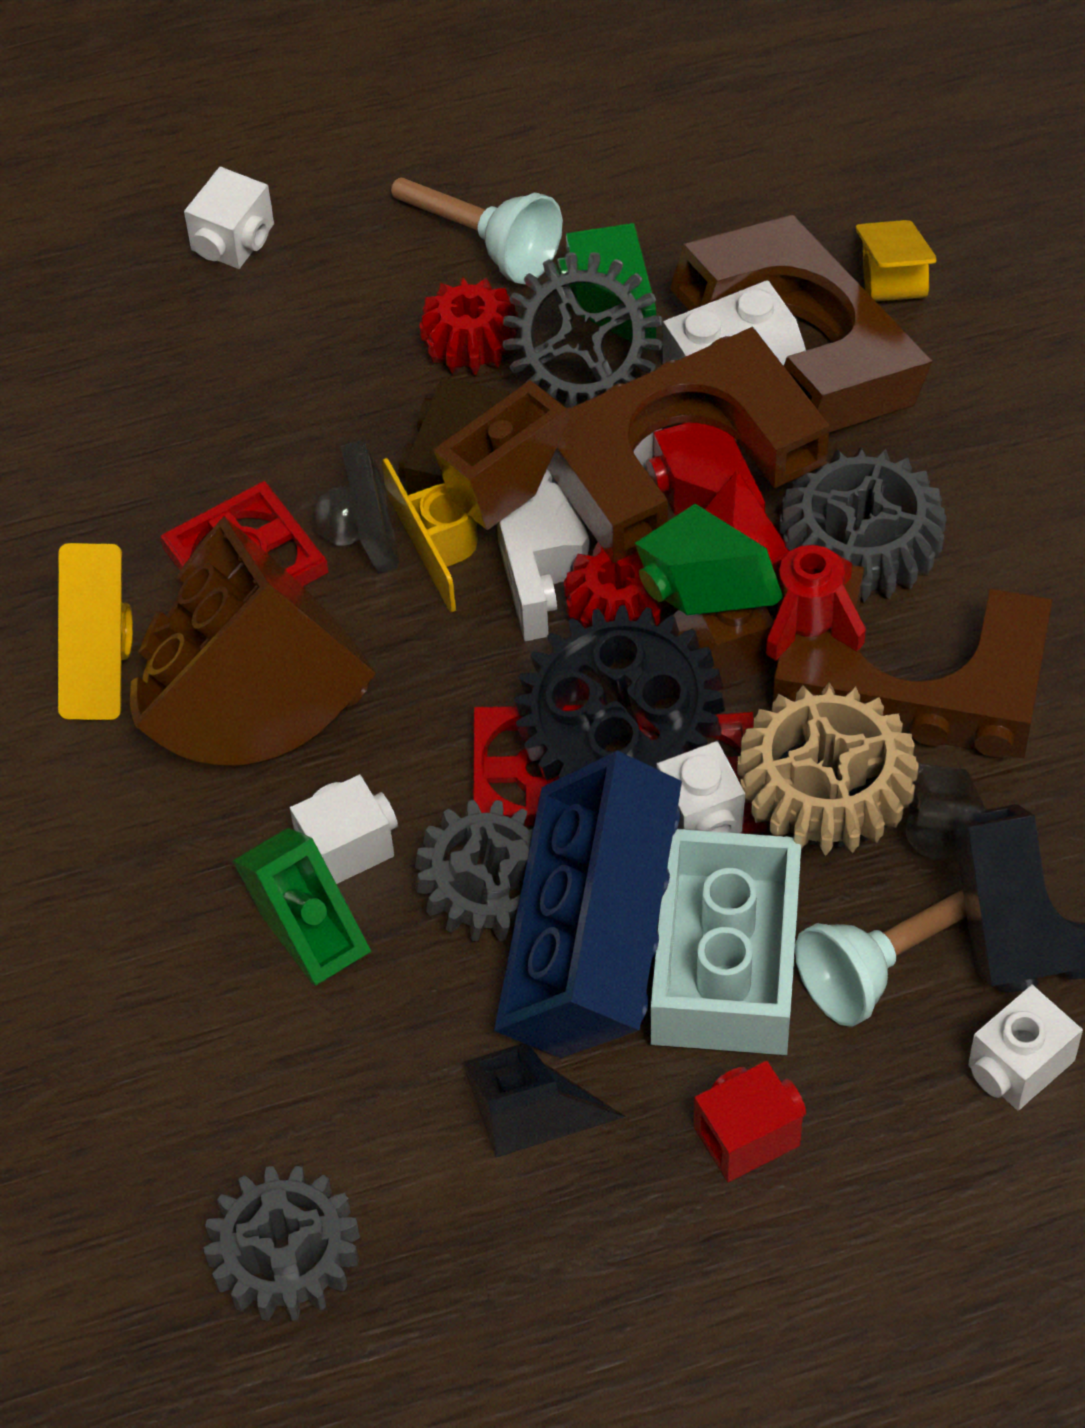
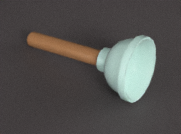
(516, 234)
(849, 968)

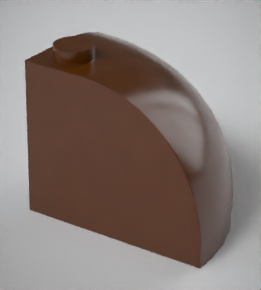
(242, 659)

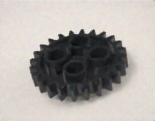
(661, 669)

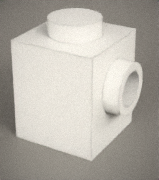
(229, 218)
(709, 790)
(347, 826)
(1024, 1048)

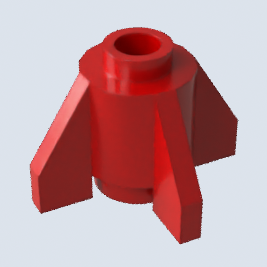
(813, 599)

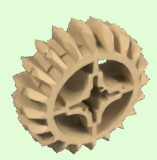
(848, 741)

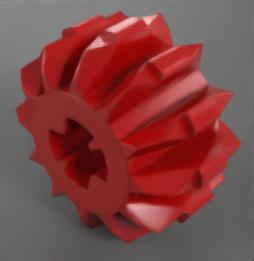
(467, 325)
(606, 586)

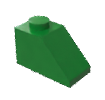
(611, 243)
(706, 565)
(302, 904)

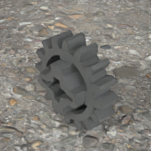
(467, 888)
(313, 1237)

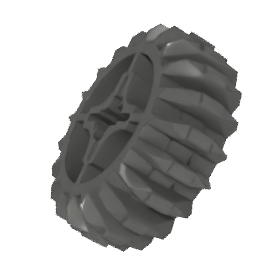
(559, 287)
(901, 526)

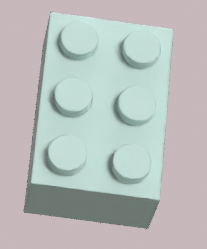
(726, 943)

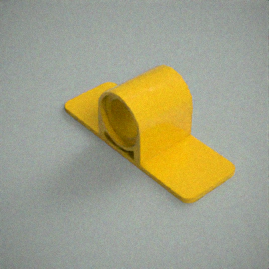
(895, 260)
(436, 528)
(92, 631)

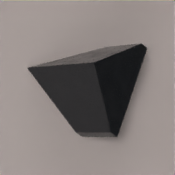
(530, 1101)

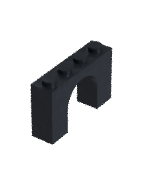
(1007, 906)

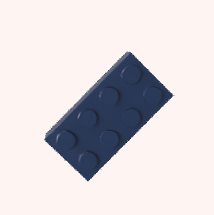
(590, 906)

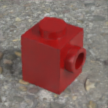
(748, 1119)

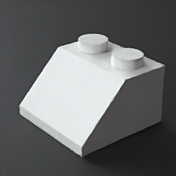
(752, 307)

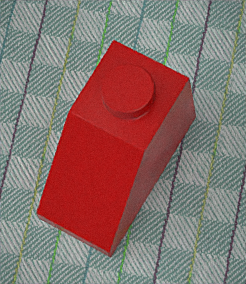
(695, 463)

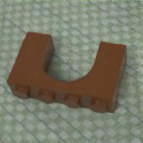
(871, 360)
(727, 385)
(975, 708)

